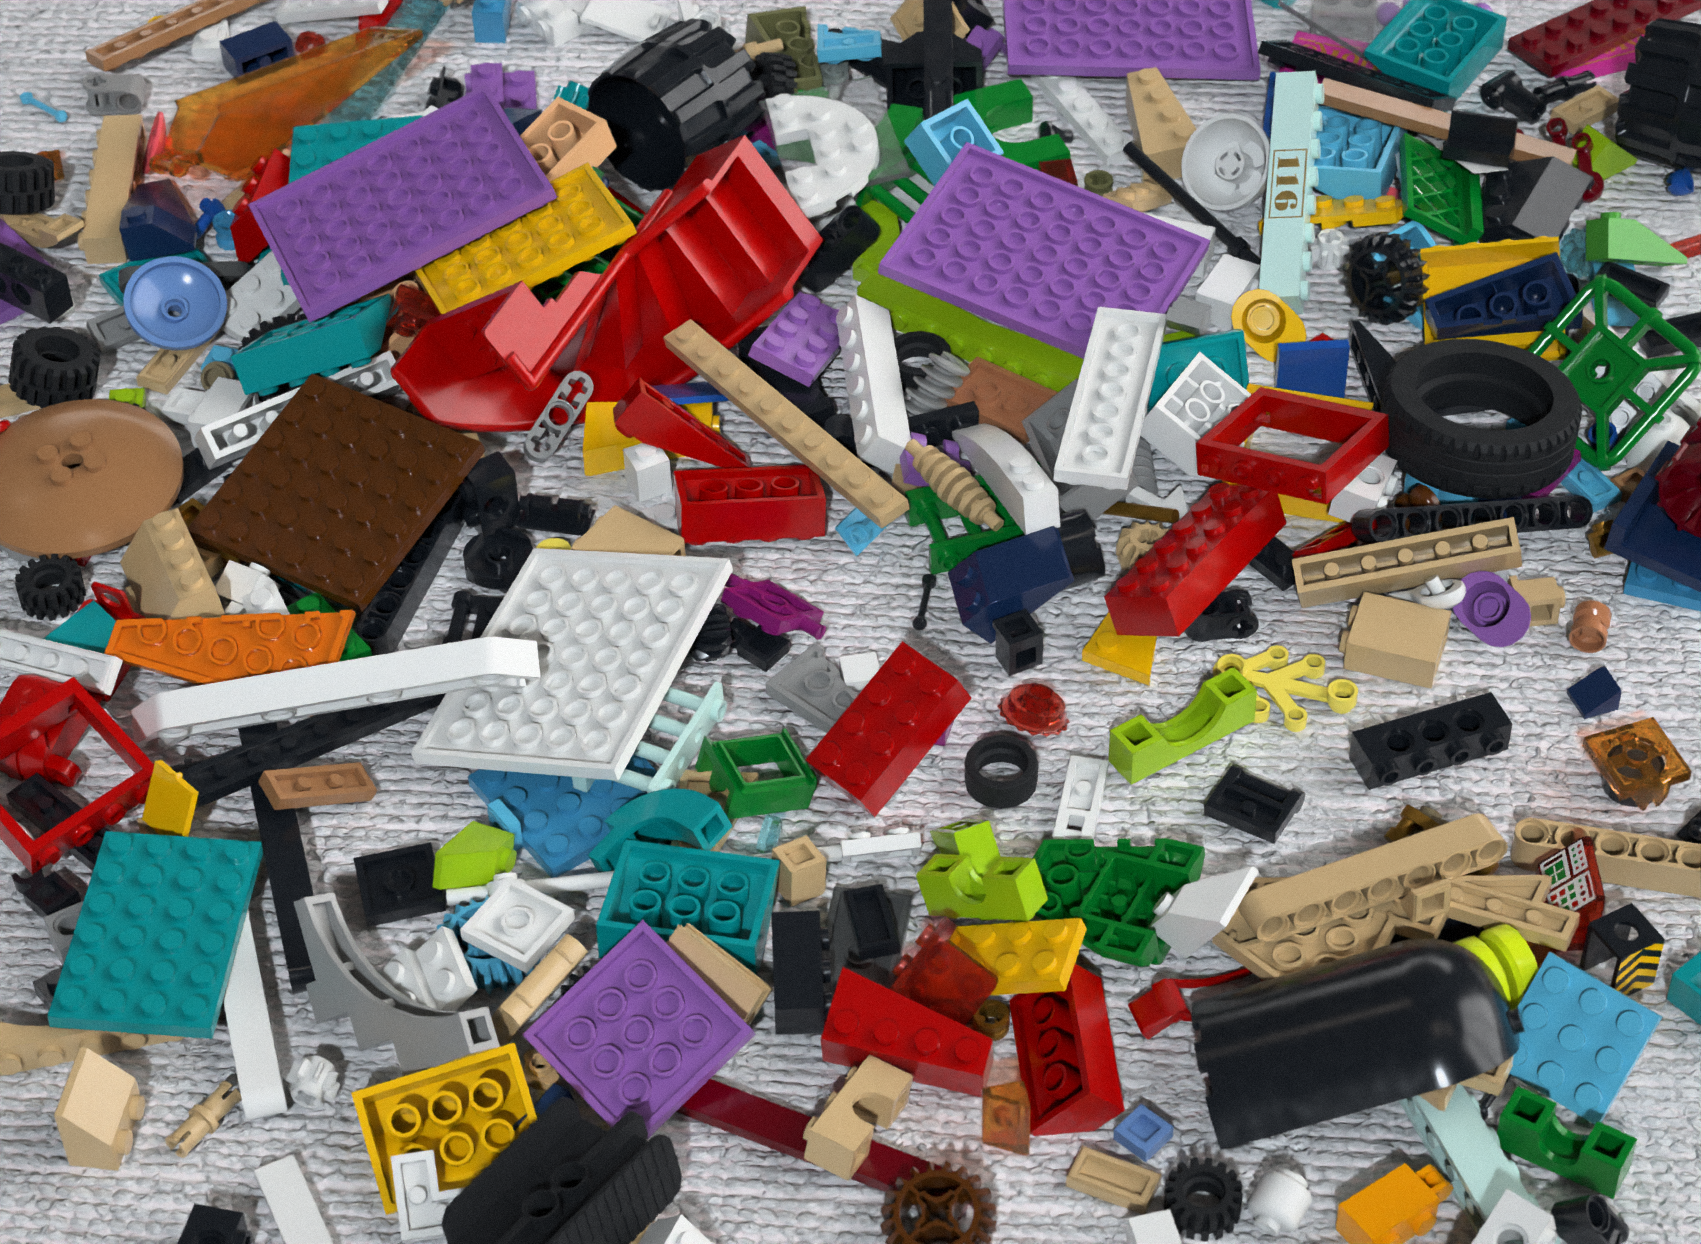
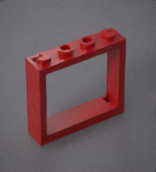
(1359, 430)
(105, 810)

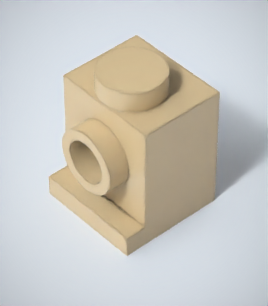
(1543, 598)

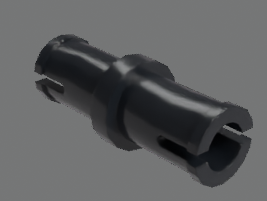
(1566, 87)

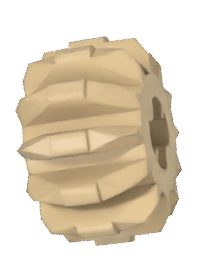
(1137, 542)

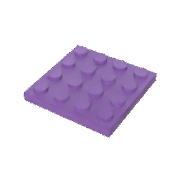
(639, 1032)

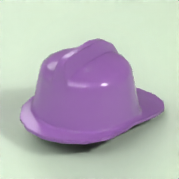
(1493, 609)

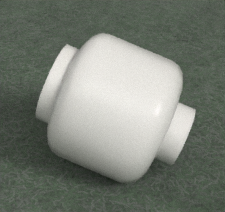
(1279, 1201)

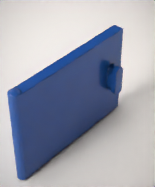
(691, 393)

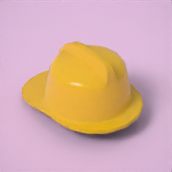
(1266, 322)

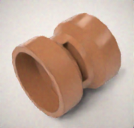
(1590, 626)

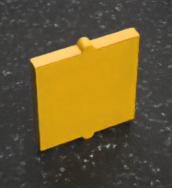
(169, 802)

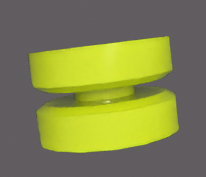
(1507, 957)

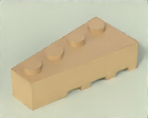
(1157, 120)

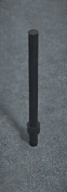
(1236, 245)

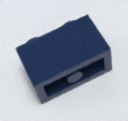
(255, 49)

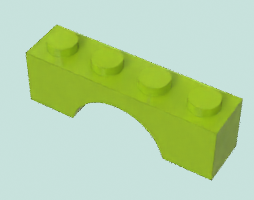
(1217, 710)

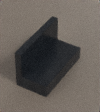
(1481, 138)

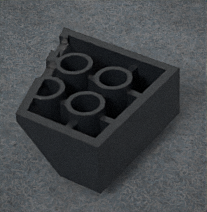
(1532, 199)

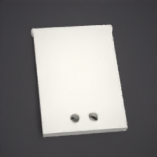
(626, 17)

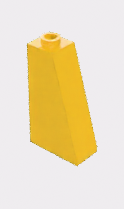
(605, 444)

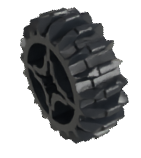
(1396, 276)

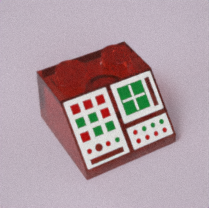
(1575, 885)

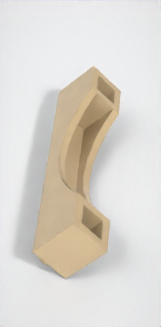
(45, 1046)

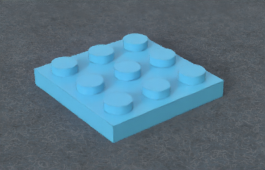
(1579, 1038)

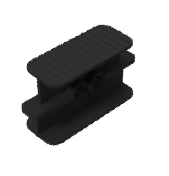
(568, 1184)

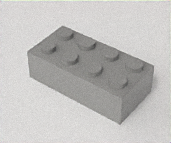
(1045, 432)

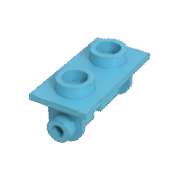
(858, 530)

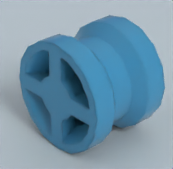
(221, 224)

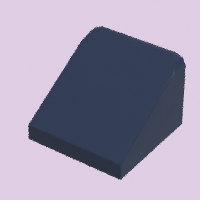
(1595, 694)

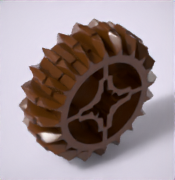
(959, 1192)

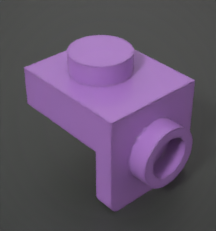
(989, 41)

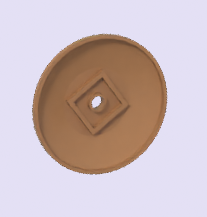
(125, 477)

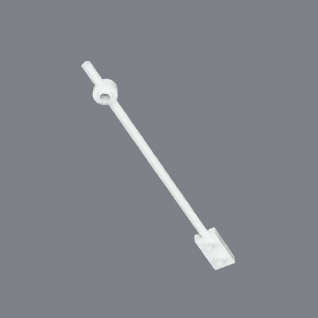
(858, 848)

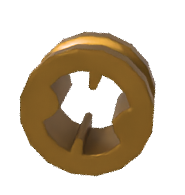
(995, 1009)

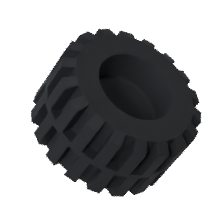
(25, 183)
(53, 366)

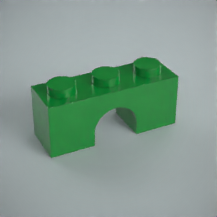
(1535, 1134)

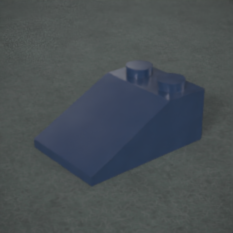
(1009, 579)

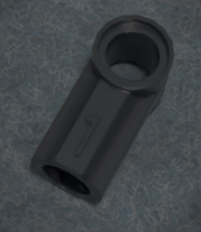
(1508, 92)

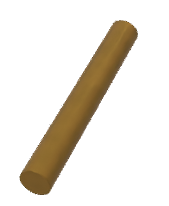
(1143, 512)

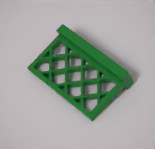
(1463, 196)

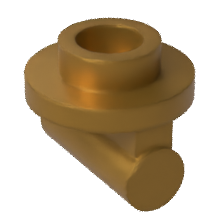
(1599, 538)

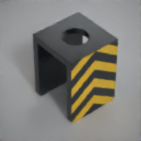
(1636, 958)

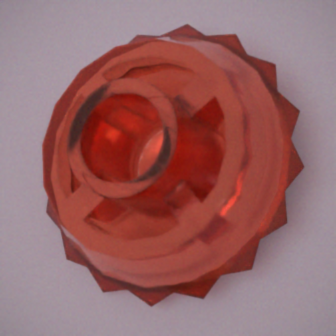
(1034, 710)

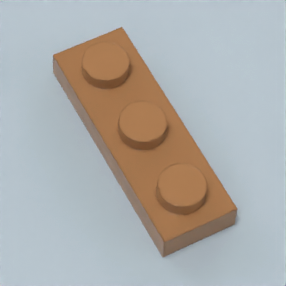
(317, 785)

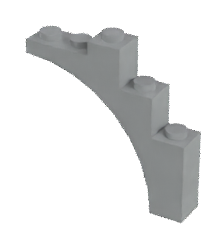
(378, 1012)

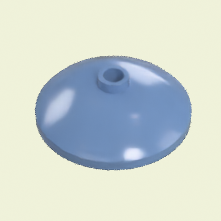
(177, 286)

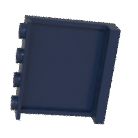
(1650, 536)

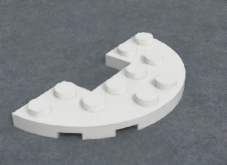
(841, 143)

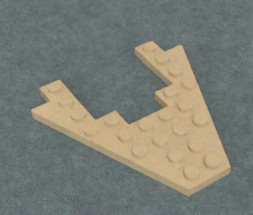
(1473, 900)

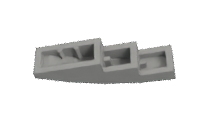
(1189, 316)

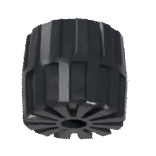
(675, 100)
(1663, 105)

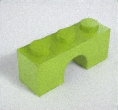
(1006, 892)

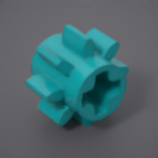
(573, 93)

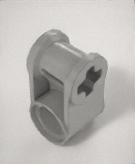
(115, 93)

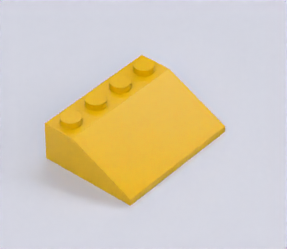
(454, 1109)

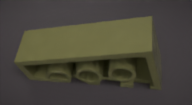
(794, 31)

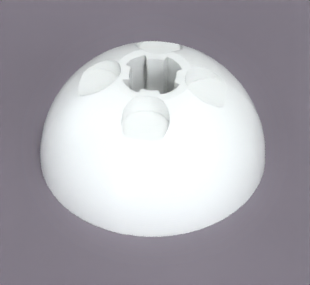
(1217, 153)

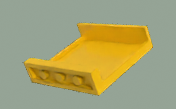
(1463, 264)

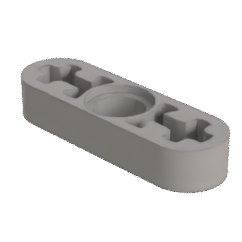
(563, 391)

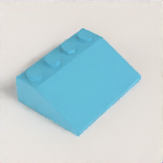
(1356, 155)

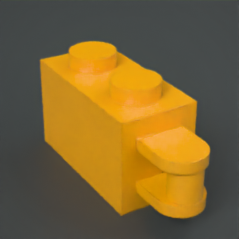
(1394, 1207)

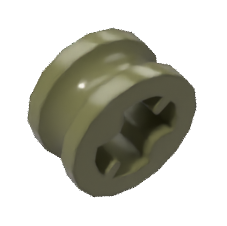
(1098, 182)

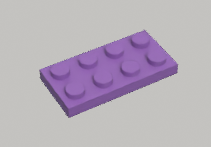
(800, 339)

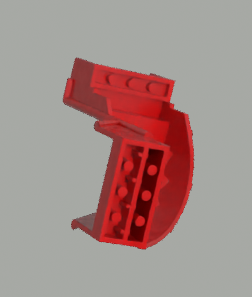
(705, 252)

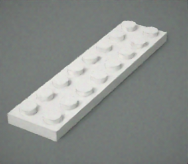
(1111, 399)

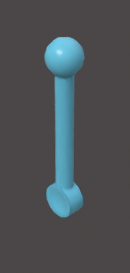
(27, 98)

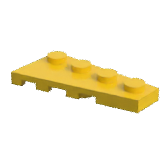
(1354, 208)

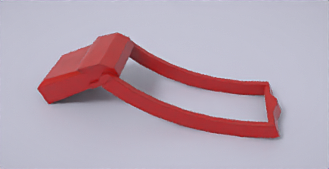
(1165, 1004)

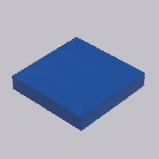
(1313, 367)

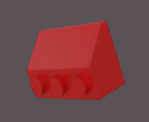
(268, 175)

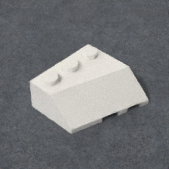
(1190, 410)

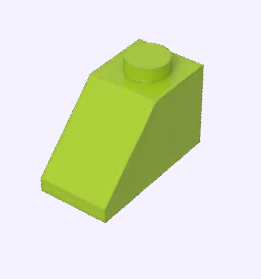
(1606, 155)
(969, 838)
(474, 857)

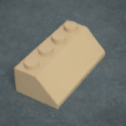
(169, 571)

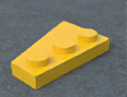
(1121, 654)

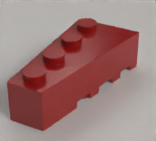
(904, 1034)

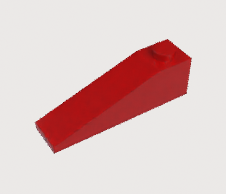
(665, 425)

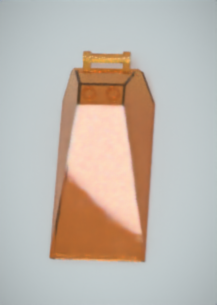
(251, 114)

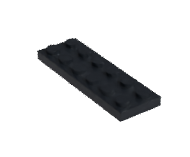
(1334, 68)

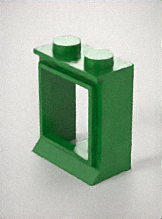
(764, 796)

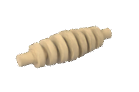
(954, 485)

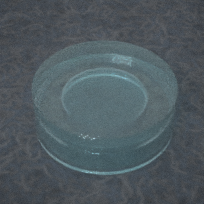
(769, 834)

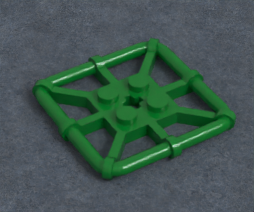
(1625, 369)

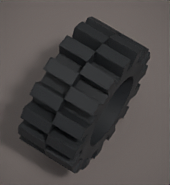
(776, 74)
(46, 573)
(1207, 1179)

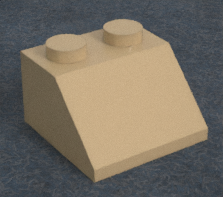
(98, 1112)

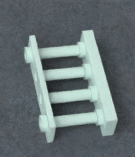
(691, 735)

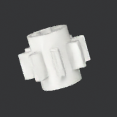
(1329, 249)
(313, 1082)

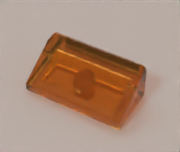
(1006, 1117)

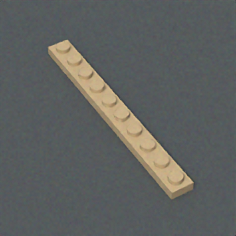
(787, 424)

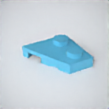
(848, 45)

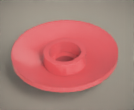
(156, 140)

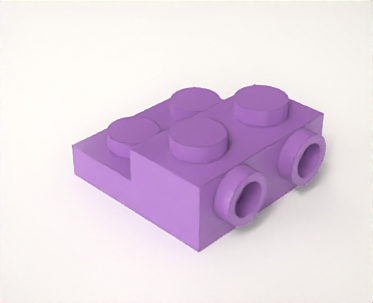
(510, 89)

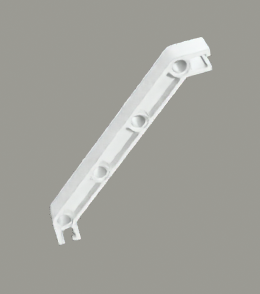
(334, 688)

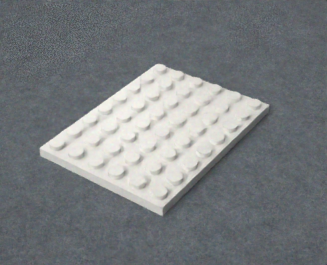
(607, 652)

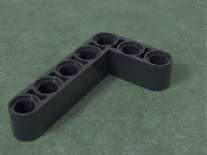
(842, 244)

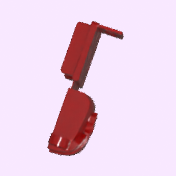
(50, 750)

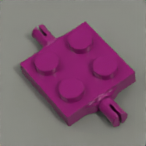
(772, 607)

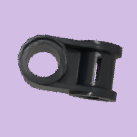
(1223, 616)
(1588, 1221)

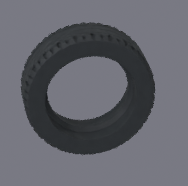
(1474, 459)

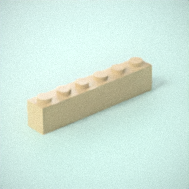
(112, 182)
(1406, 562)

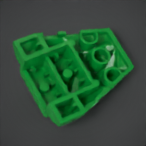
(1115, 891)

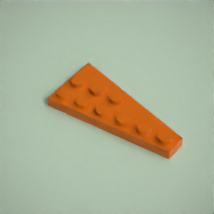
(230, 645)

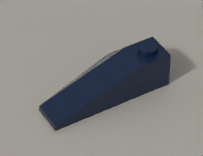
(156, 222)

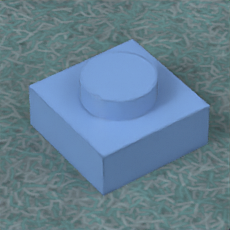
(1143, 1133)

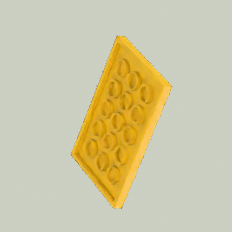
(533, 246)

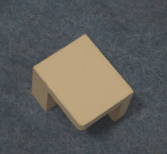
(801, 870)

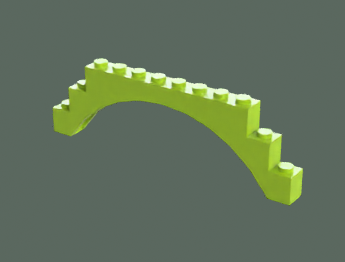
(964, 332)

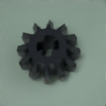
(714, 637)

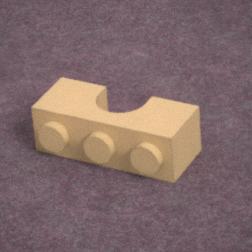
(841, 1135)

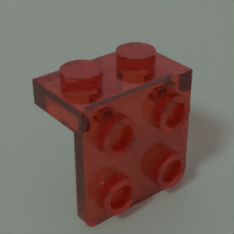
(410, 311)
(943, 975)

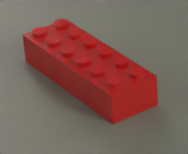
(1194, 561)

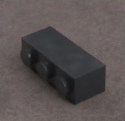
(800, 972)

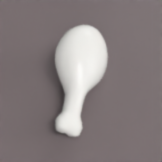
(1434, 593)

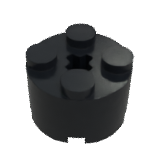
(1080, 548)

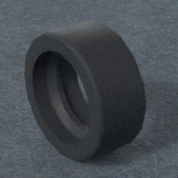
(917, 345)
(996, 793)

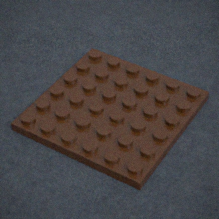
(336, 491)

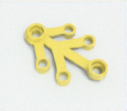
(1339, 695)

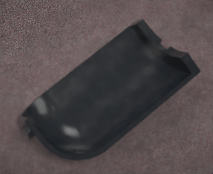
(1350, 1037)

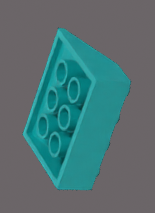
(1438, 44)
(316, 347)
(674, 885)

